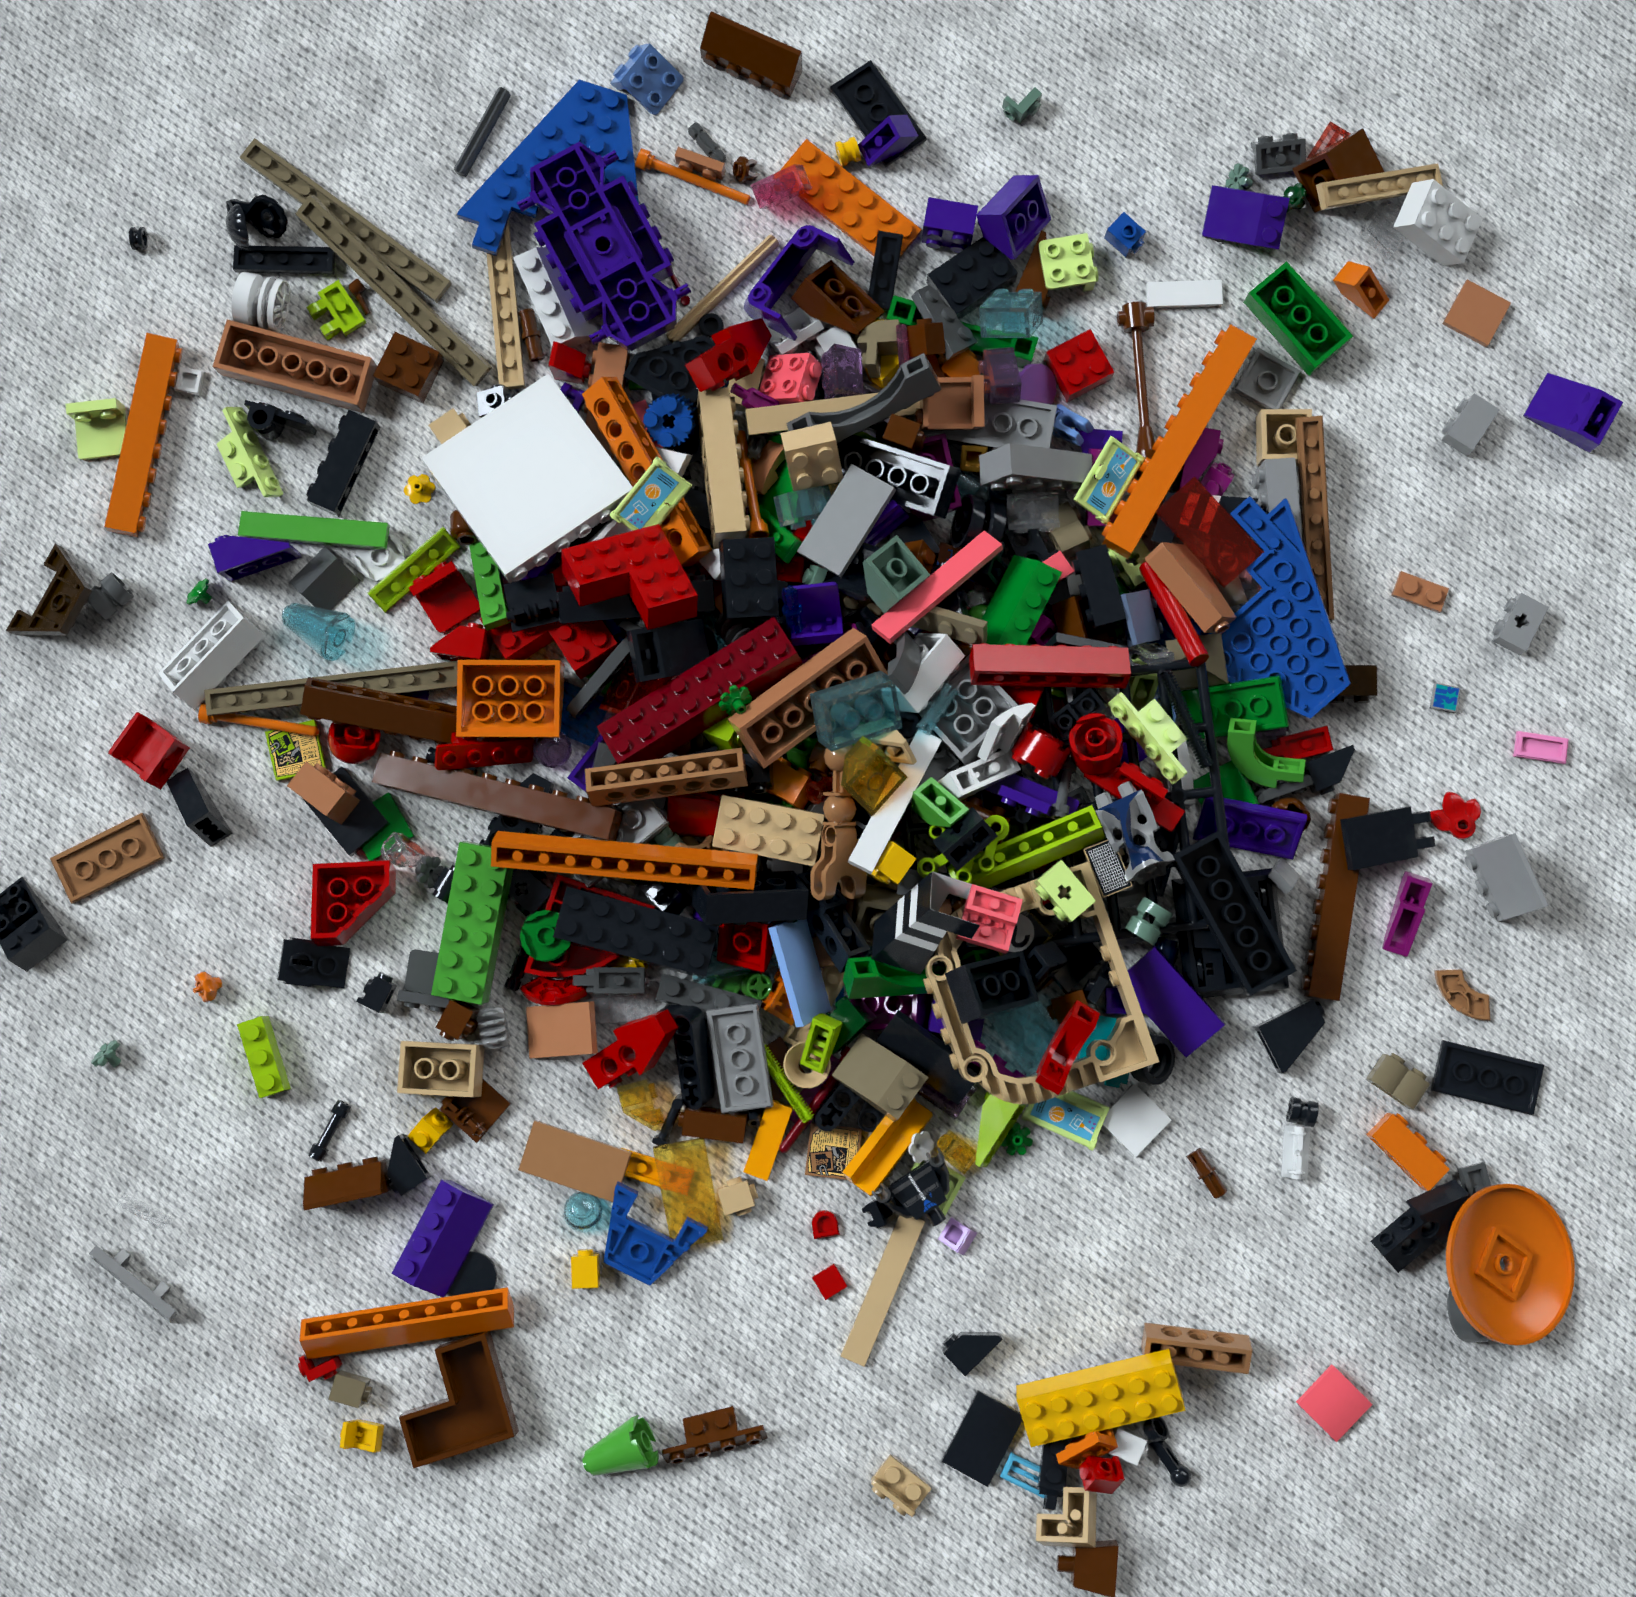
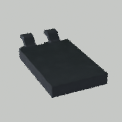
(1383, 837)

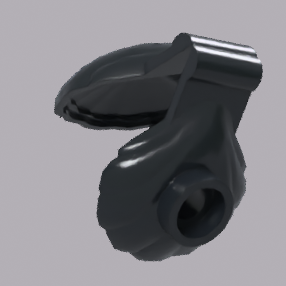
(257, 213)

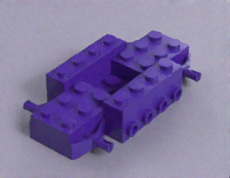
(616, 282)

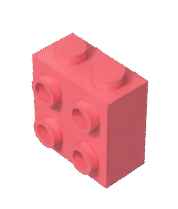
(791, 377)

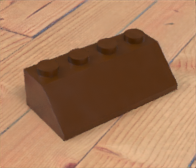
(751, 55)

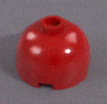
(352, 743)

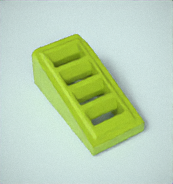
(828, 1028)

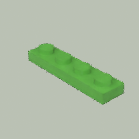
(489, 588)

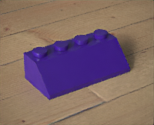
(442, 1238)

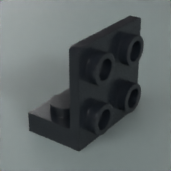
(853, 580)

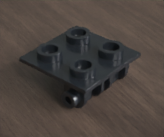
(532, 602)

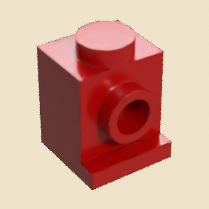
(1101, 1474)

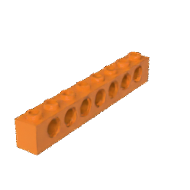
(607, 393)

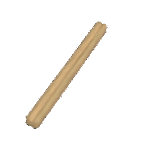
(723, 288)

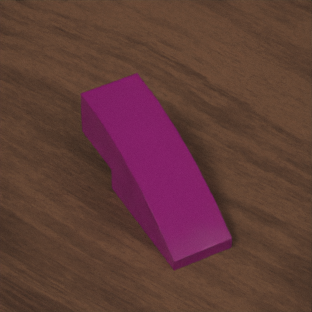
(1406, 913)

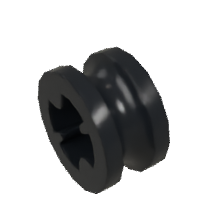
(138, 238)

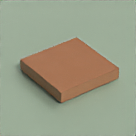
(1476, 313)

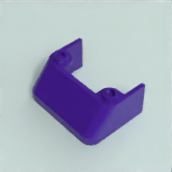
(785, 269)

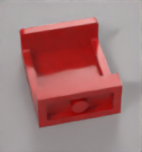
(149, 750)

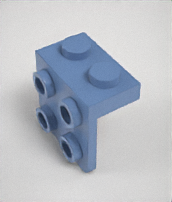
(647, 78)

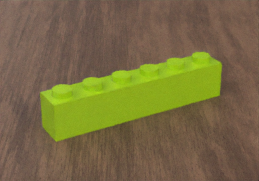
(1036, 848)

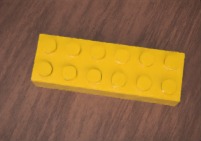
(1100, 1398)

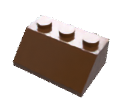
(346, 1183)

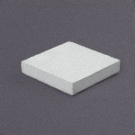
(1135, 1120)

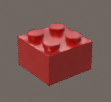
(1079, 365)

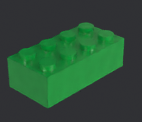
(1297, 318)

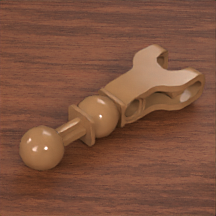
(837, 839)

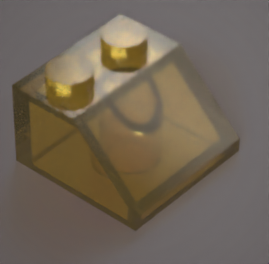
(870, 775)

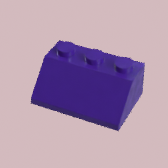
(1015, 215)

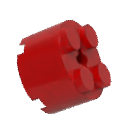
(1041, 751)
(1094, 757)

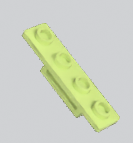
(245, 455)
(1153, 732)

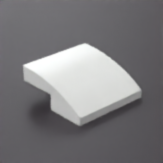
(1005, 730)

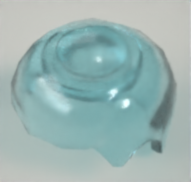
(583, 1212)

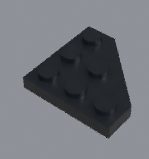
(664, 368)

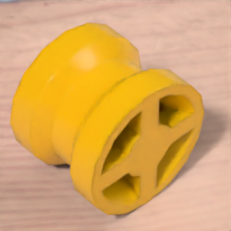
(848, 151)

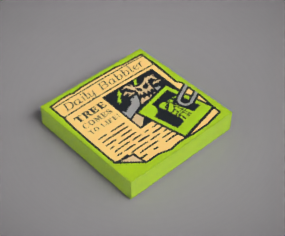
(292, 750)

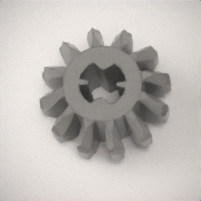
(493, 1028)

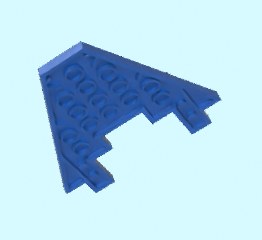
(584, 115)
(1286, 622)

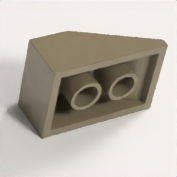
(879, 1077)

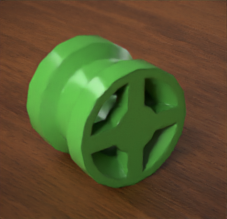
(762, 986)

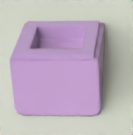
(957, 1236)

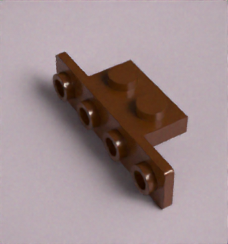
(712, 1433)

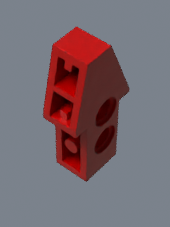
(732, 357)
(645, 1036)

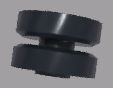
(975, 518)

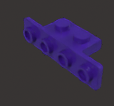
(1032, 795)

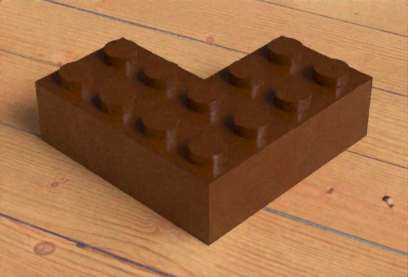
(476, 1405)

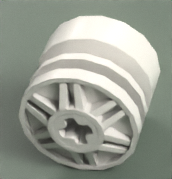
(260, 301)

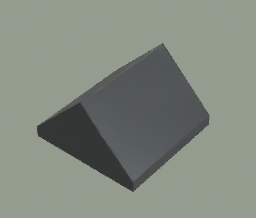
(325, 580)

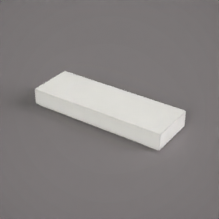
(1184, 294)

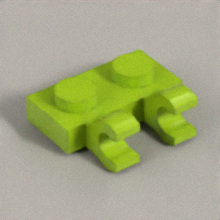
(342, 309)

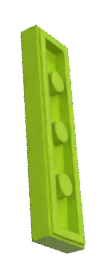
(419, 563)

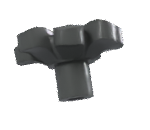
(428, 871)

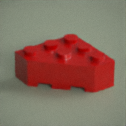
(347, 897)

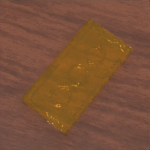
(688, 1187)

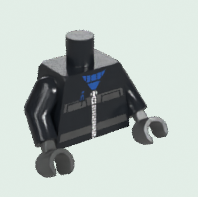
(919, 1191)

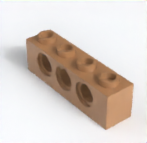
(1199, 1347)

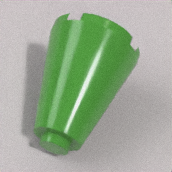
(622, 1449)

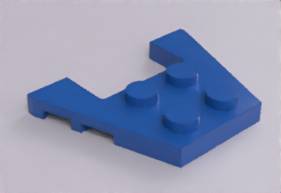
(639, 1248)

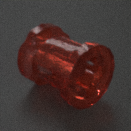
(814, 790)

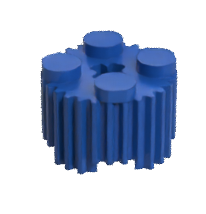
(657, 420)

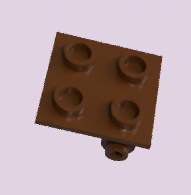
(475, 1114)

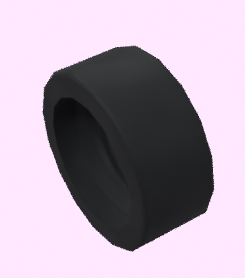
(1162, 1069)

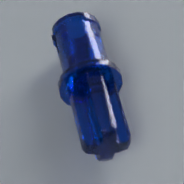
(792, 609)

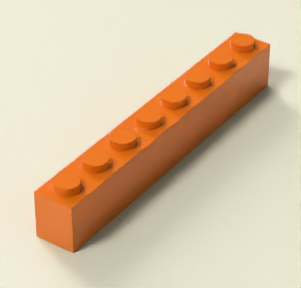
(142, 435)
(407, 1323)

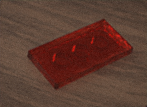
(1209, 532)

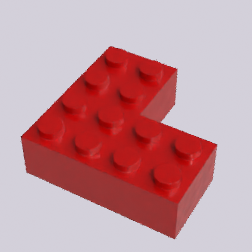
(635, 565)
(582, 643)

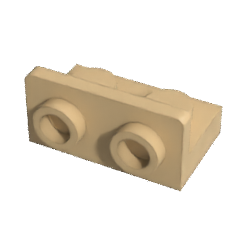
(900, 1486)

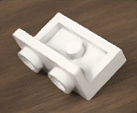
(803, 326)

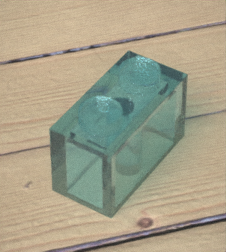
(801, 506)

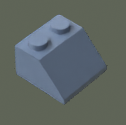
(1140, 620)

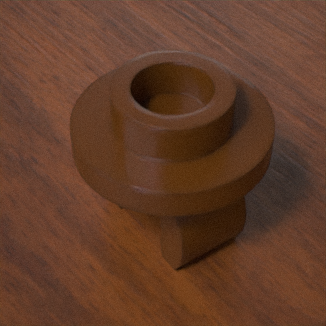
(742, 171)

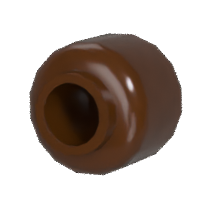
(460, 530)

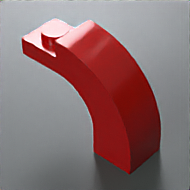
(1065, 1046)

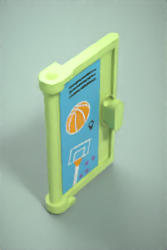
(1112, 479)
(646, 500)
(1072, 1118)

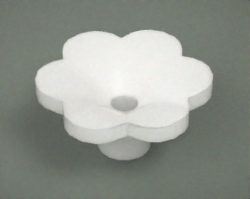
(920, 1146)

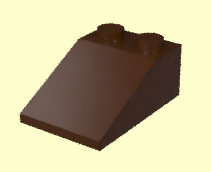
(836, 299)

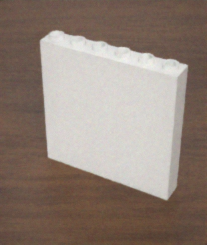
(528, 478)

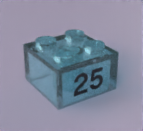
(1011, 314)

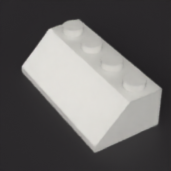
(551, 300)
(211, 655)

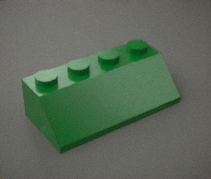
(1019, 601)

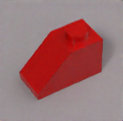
(569, 364)

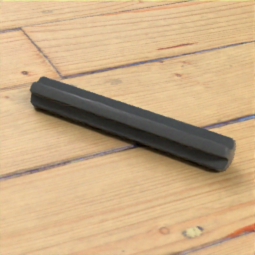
(482, 132)

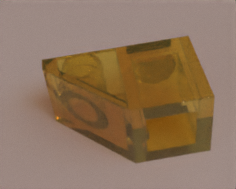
(638, 1102)

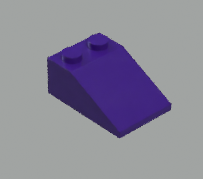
(1245, 216)
(244, 556)

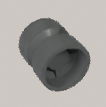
(109, 595)

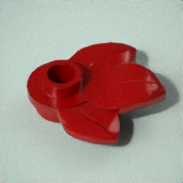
(1456, 811)

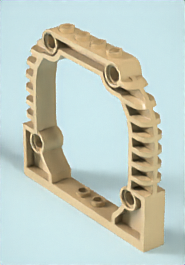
(1127, 1046)

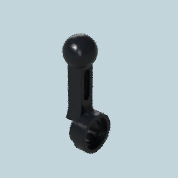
(1157, 1432)

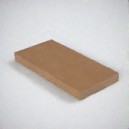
(107, 858)
(574, 1160)

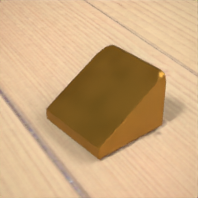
(970, 457)

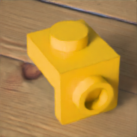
(430, 1129)
(362, 1435)

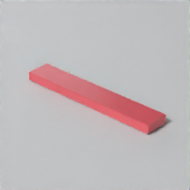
(937, 587)

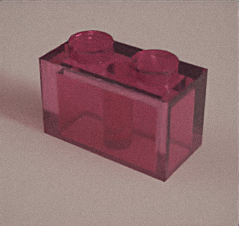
(781, 186)

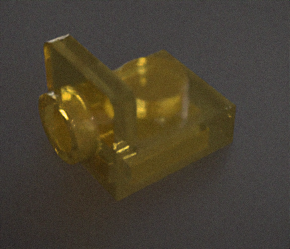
(956, 1151)

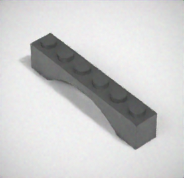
(909, 385)

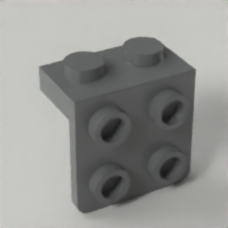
(420, 982)

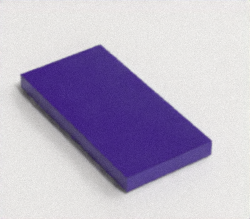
(1254, 827)
(1173, 1002)

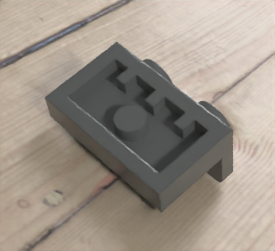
(1278, 154)

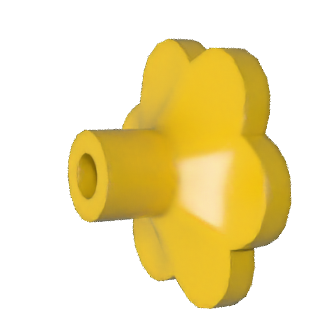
(423, 493)

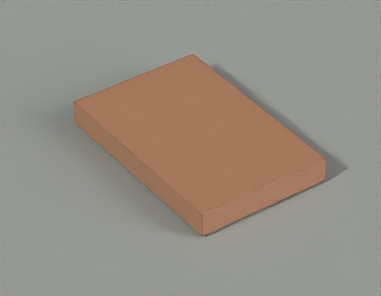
(561, 1030)

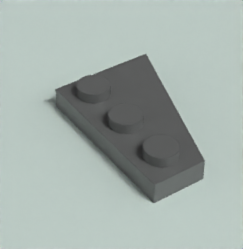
(956, 335)

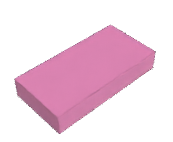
(1541, 747)

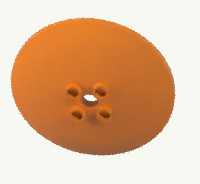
(1539, 1269)

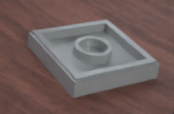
(1267, 380)

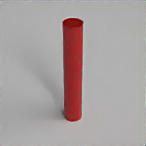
(1175, 617)

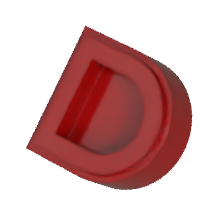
(824, 1224)

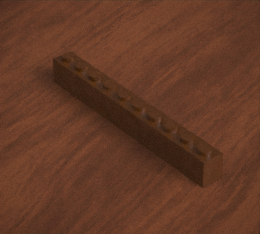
(498, 797)

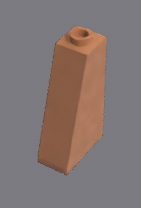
(1191, 586)

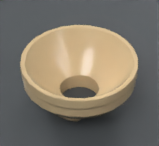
(792, 1070)

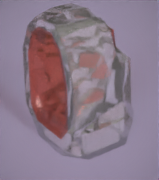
(402, 851)

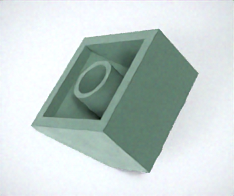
(892, 573)

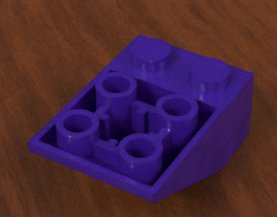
(1573, 411)

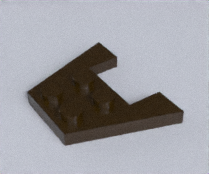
(60, 602)

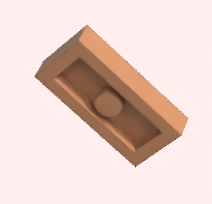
(707, 166)
(1420, 592)

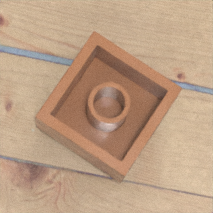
(324, 791)

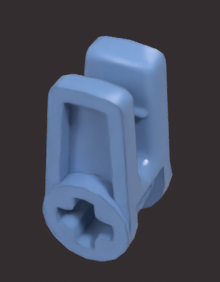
(1065, 420)

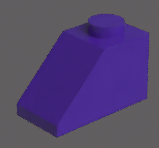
(887, 139)

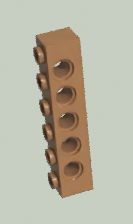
(666, 777)

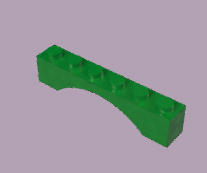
(1024, 348)
(876, 979)

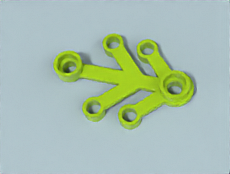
(989, 854)

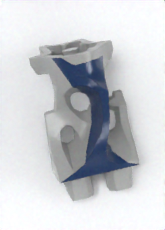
(1146, 859)

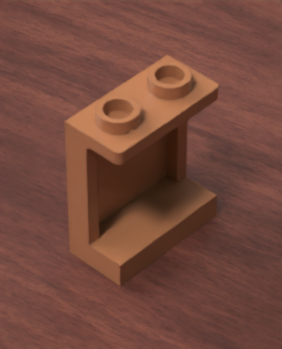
(955, 406)

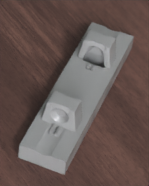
(116, 1268)

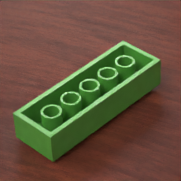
(472, 926)

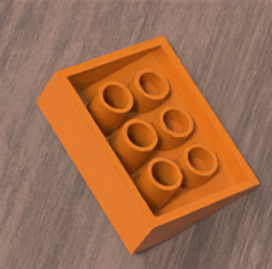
(509, 698)

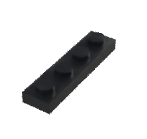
(284, 260)

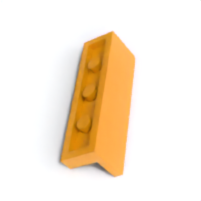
(885, 1148)

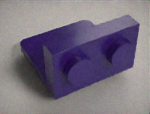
(820, 614)

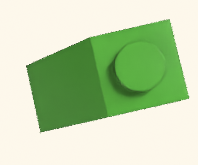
(937, 804)

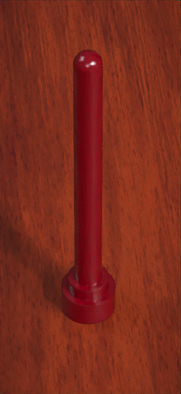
(814, 1106)

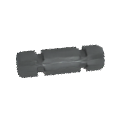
(706, 143)

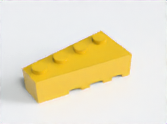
(892, 864)

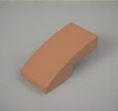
(764, 467)

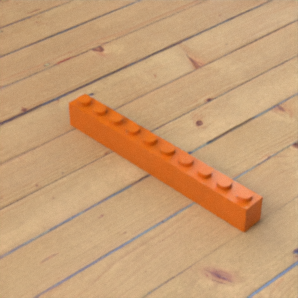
(1179, 440)
(624, 860)

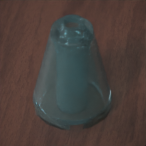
(320, 628)

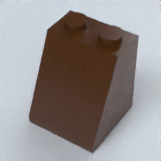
(1342, 160)

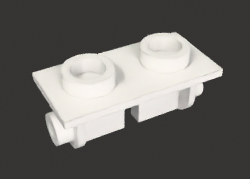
(1295, 1152)

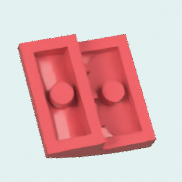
(995, 914)
(1334, 1403)

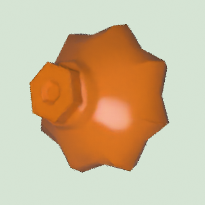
(207, 986)

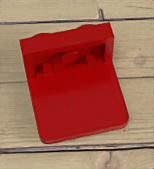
(445, 596)

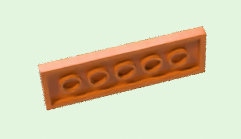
(848, 201)

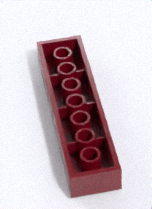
(692, 699)

